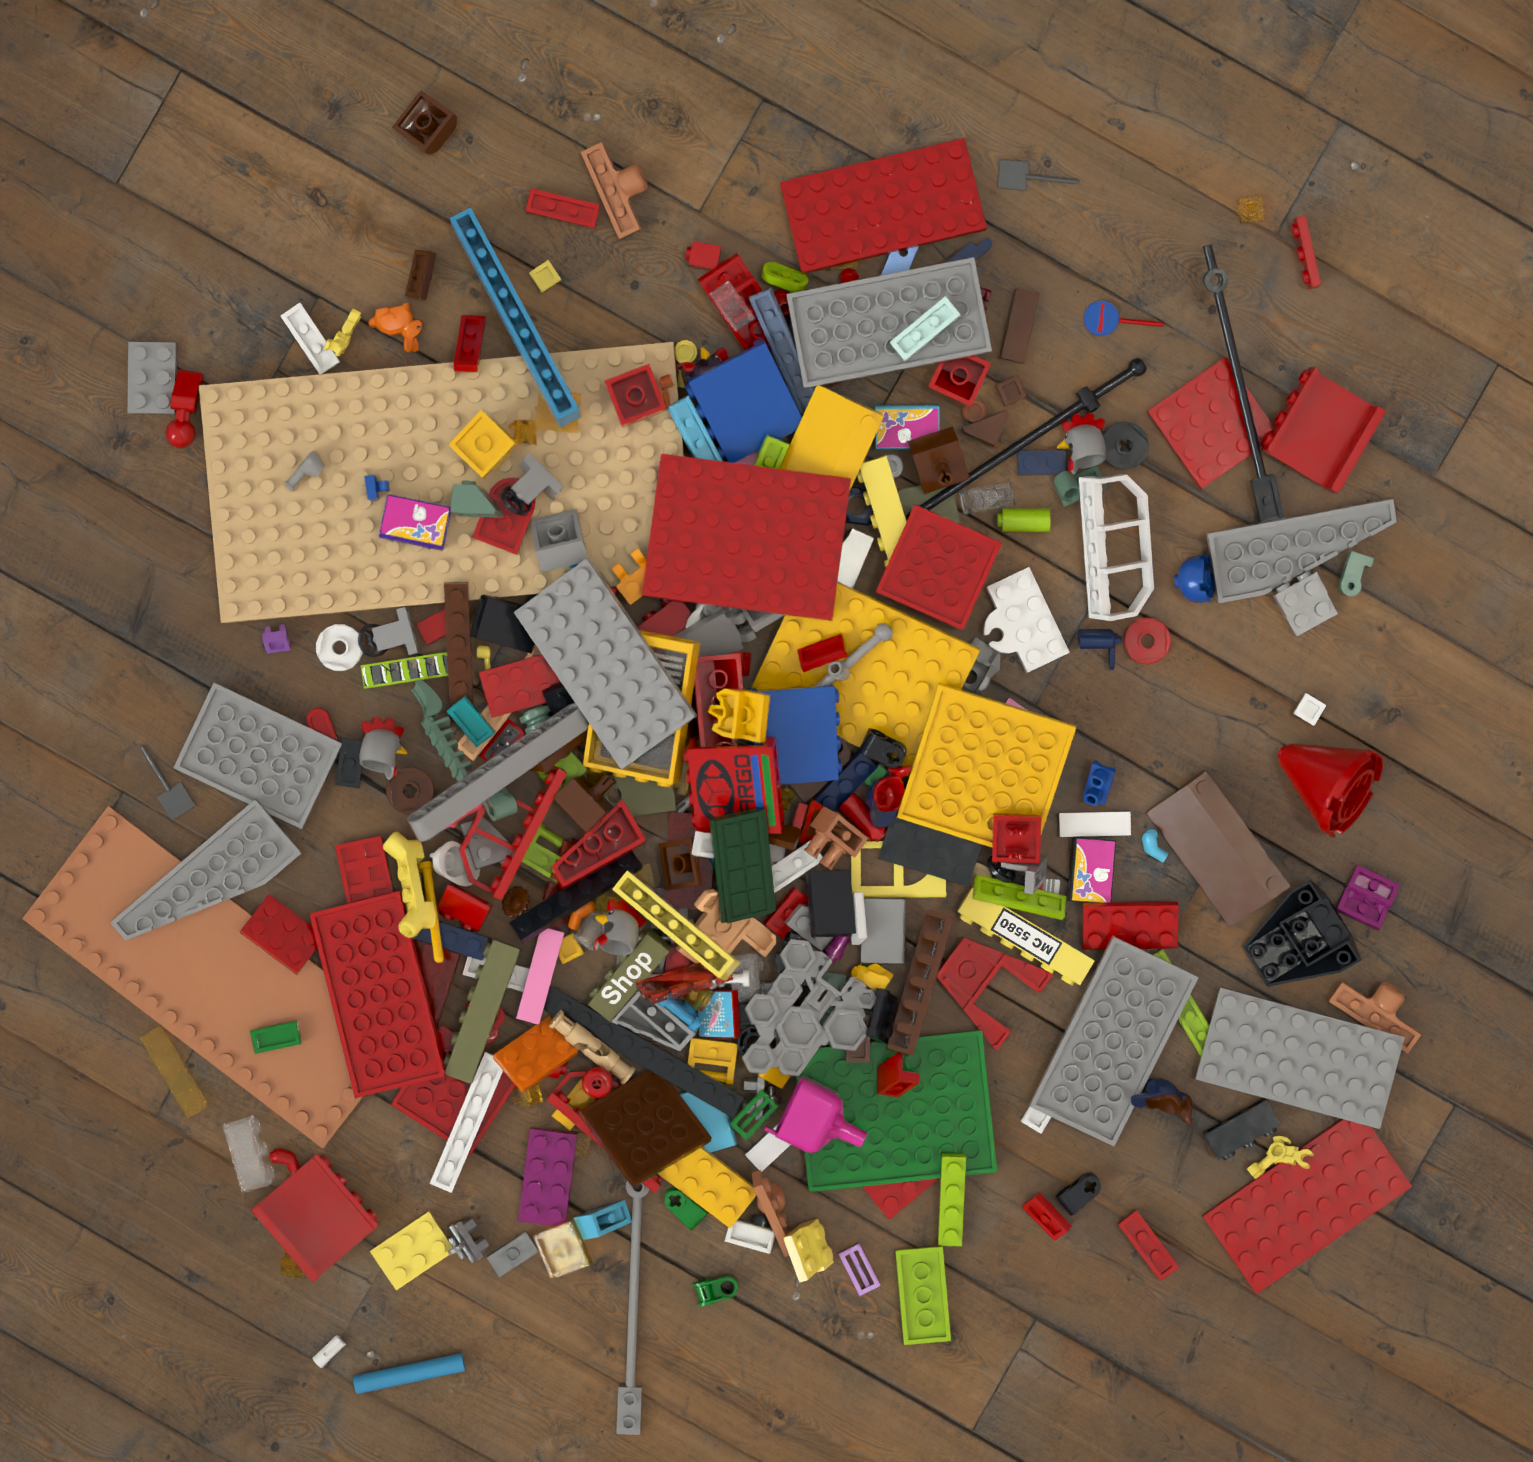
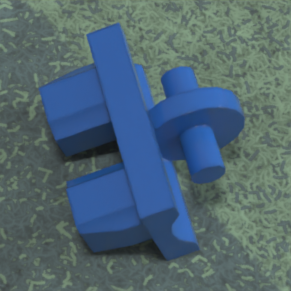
(1098, 784)

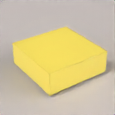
(545, 276)

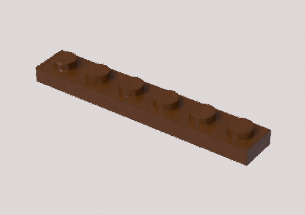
(458, 642)

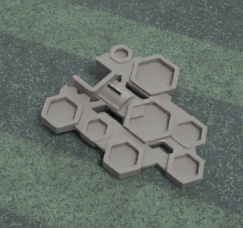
(800, 1026)

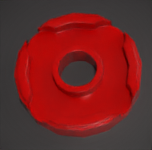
(1133, 644)

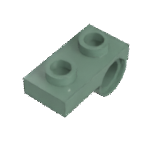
(1068, 485)

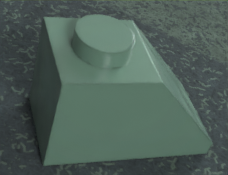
(473, 501)

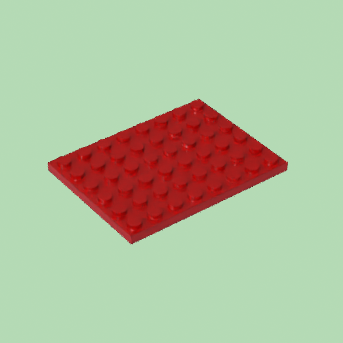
(746, 537)

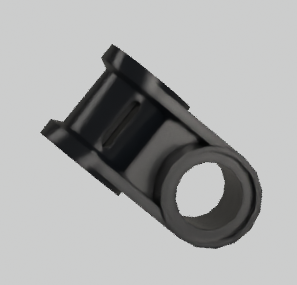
(880, 747)
(1075, 1195)

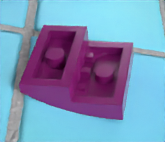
(1367, 897)

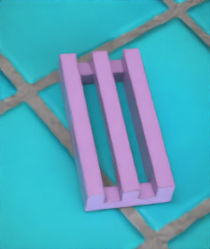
(850, 1251)

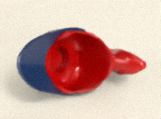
(885, 796)

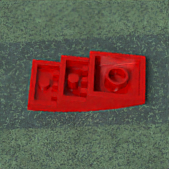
(744, 283)

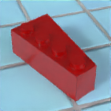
(603, 844)

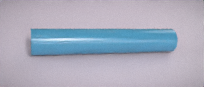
(409, 1373)

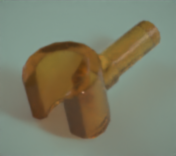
(665, 383)

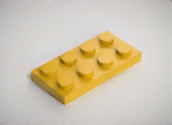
(711, 1185)

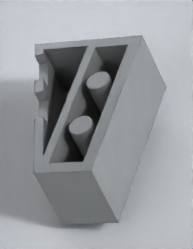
(654, 1022)

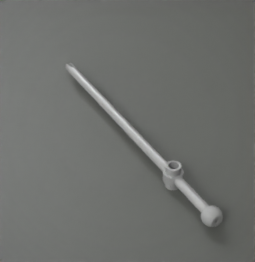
(837, 671)

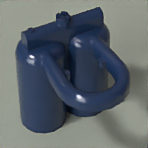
(1100, 640)

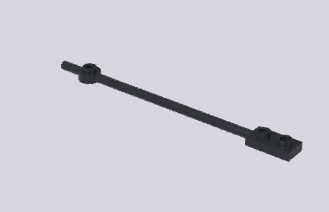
(1264, 486)

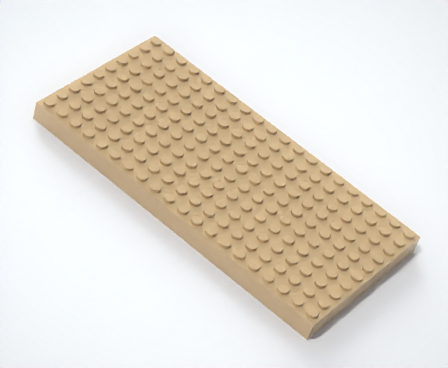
(321, 543)

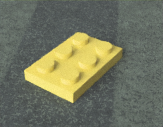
(412, 1250)

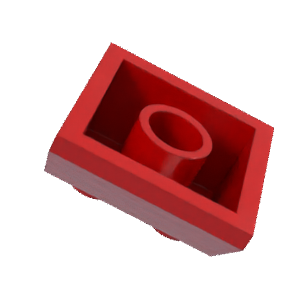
(960, 378)
(464, 906)

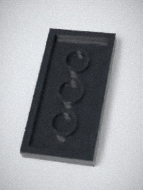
(930, 851)

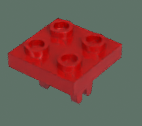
(1016, 838)

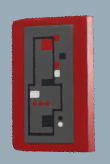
(502, 739)

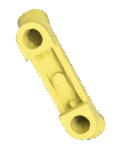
(408, 855)

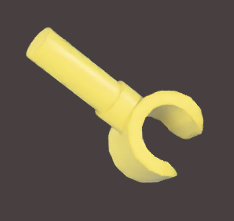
(484, 652)

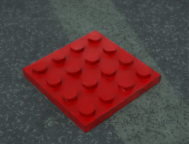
(1207, 423)
(938, 567)
(439, 1100)

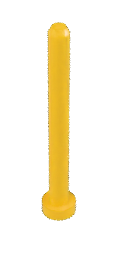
(426, 869)

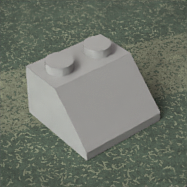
(558, 540)

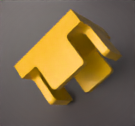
(483, 444)

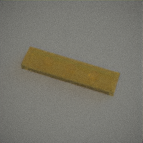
(174, 1071)

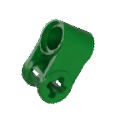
(686, 1210)
(714, 1289)

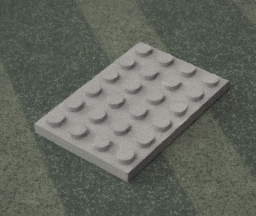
(258, 755)

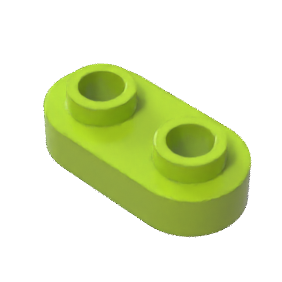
(784, 277)

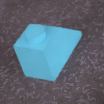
(603, 1220)

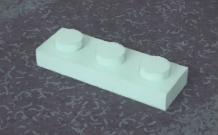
(925, 328)

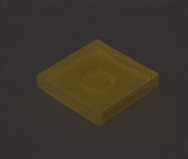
(562, 1249)

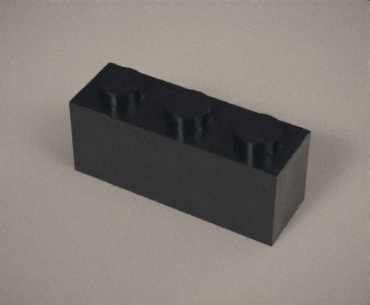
(1241, 1129)

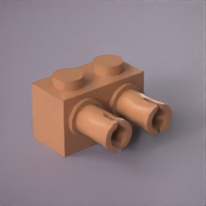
(835, 829)

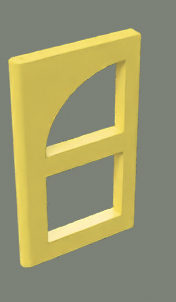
(927, 887)

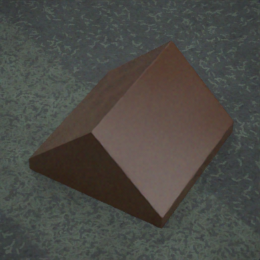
(679, 865)

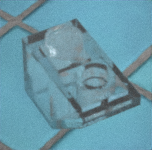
(987, 498)

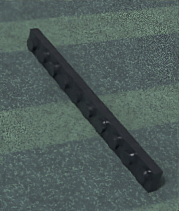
(646, 1053)

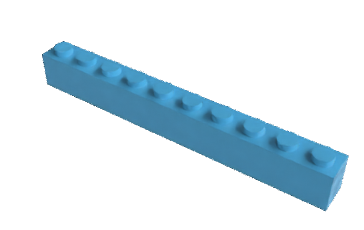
(515, 318)

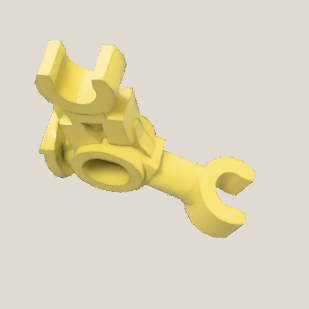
(342, 338)
(1279, 1153)

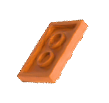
(534, 1055)

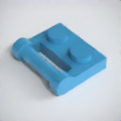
(683, 1010)

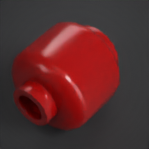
(597, 1073)

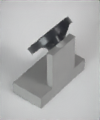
(530, 486)
(390, 635)
(1034, 874)

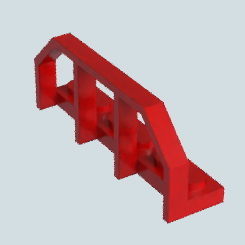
(521, 841)
(561, 1102)

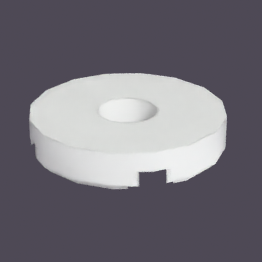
(325, 645)

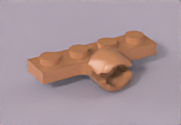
(615, 188)
(1377, 1010)
(771, 1202)

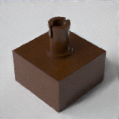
(938, 460)
(586, 801)

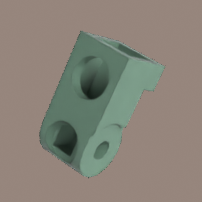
(1352, 572)

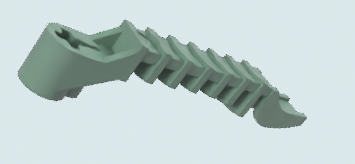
(498, 805)

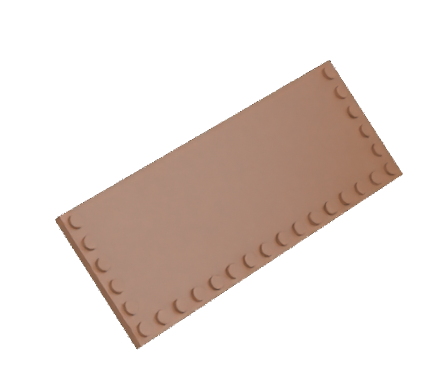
(200, 977)

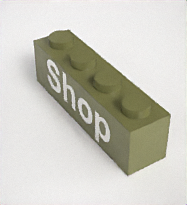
(634, 967)

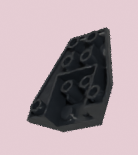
(1302, 939)

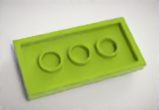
(923, 1295)

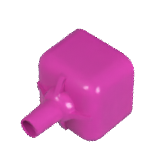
(815, 1118)

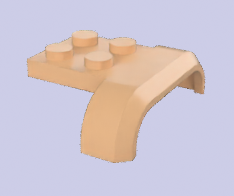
(729, 934)

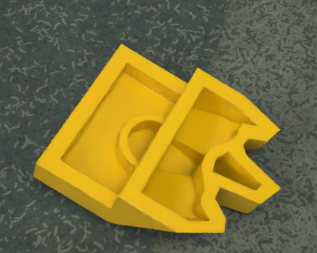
(741, 714)

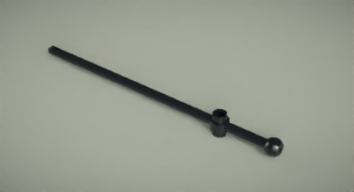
(1087, 401)

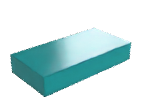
(470, 721)

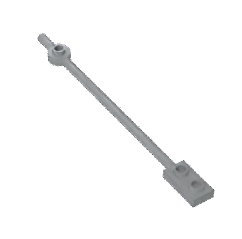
(630, 1395)

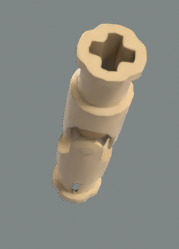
(588, 1044)

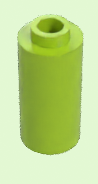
(1024, 519)

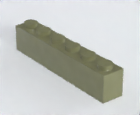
(482, 1011)

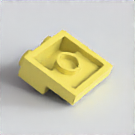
(808, 1249)

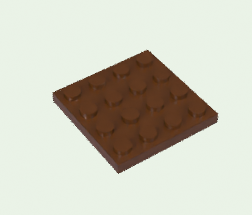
(645, 1126)

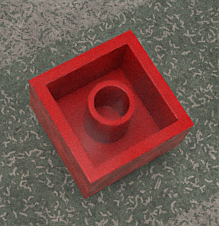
(635, 395)

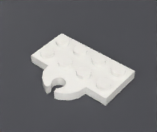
(1023, 621)

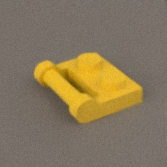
(714, 1053)

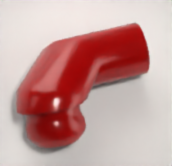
(285, 1157)

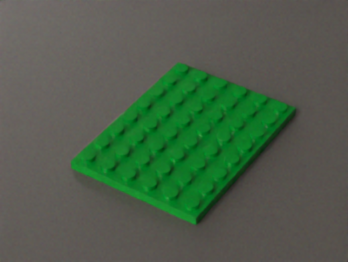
(908, 1133)

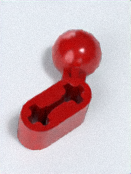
(184, 400)

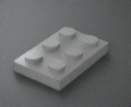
(151, 377)

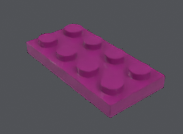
(547, 1176)

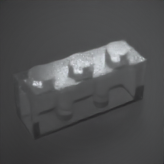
(248, 1153)

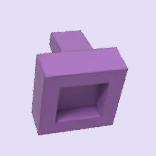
(276, 641)

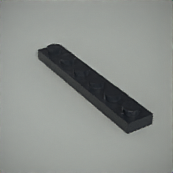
(572, 898)

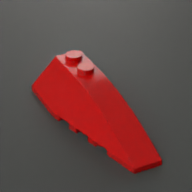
(711, 677)

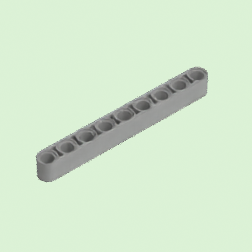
(498, 772)

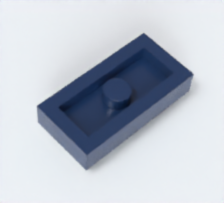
(1041, 462)

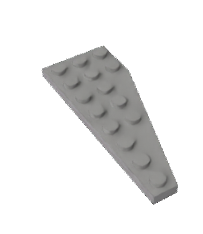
(1270, 553)

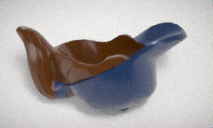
(1164, 1096)

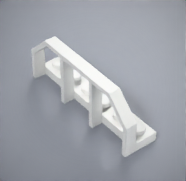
(1095, 548)

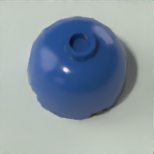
(1195, 579)

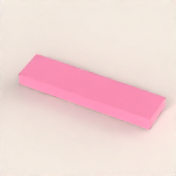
(540, 976)

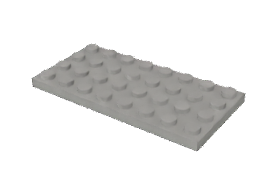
(849, 326)
(605, 663)
(1113, 1040)
(1299, 1058)

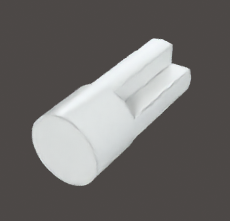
(328, 1351)

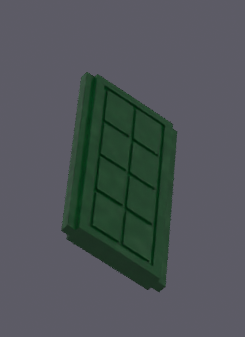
(742, 865)

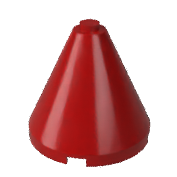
(1332, 781)

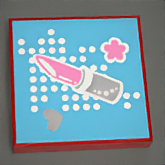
(720, 1016)

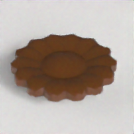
(515, 902)

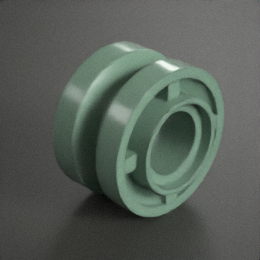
(535, 717)

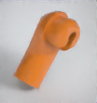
(578, 915)

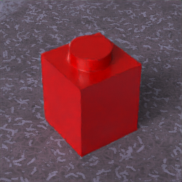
(703, 255)

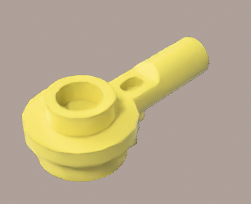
(684, 352)

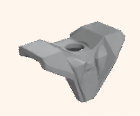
(985, 666)

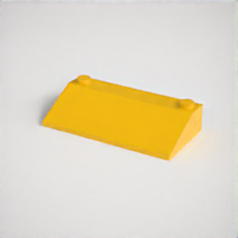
(832, 436)

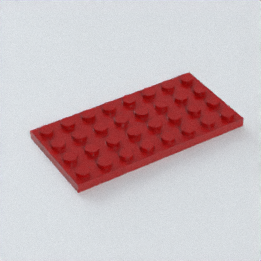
(883, 206)
(377, 995)
(1298, 1210)

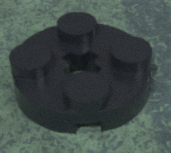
(1139, 445)

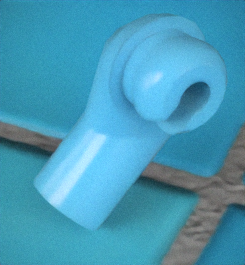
(1151, 846)

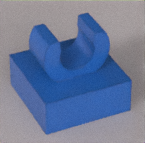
(374, 487)

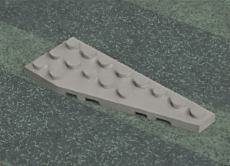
(229, 863)

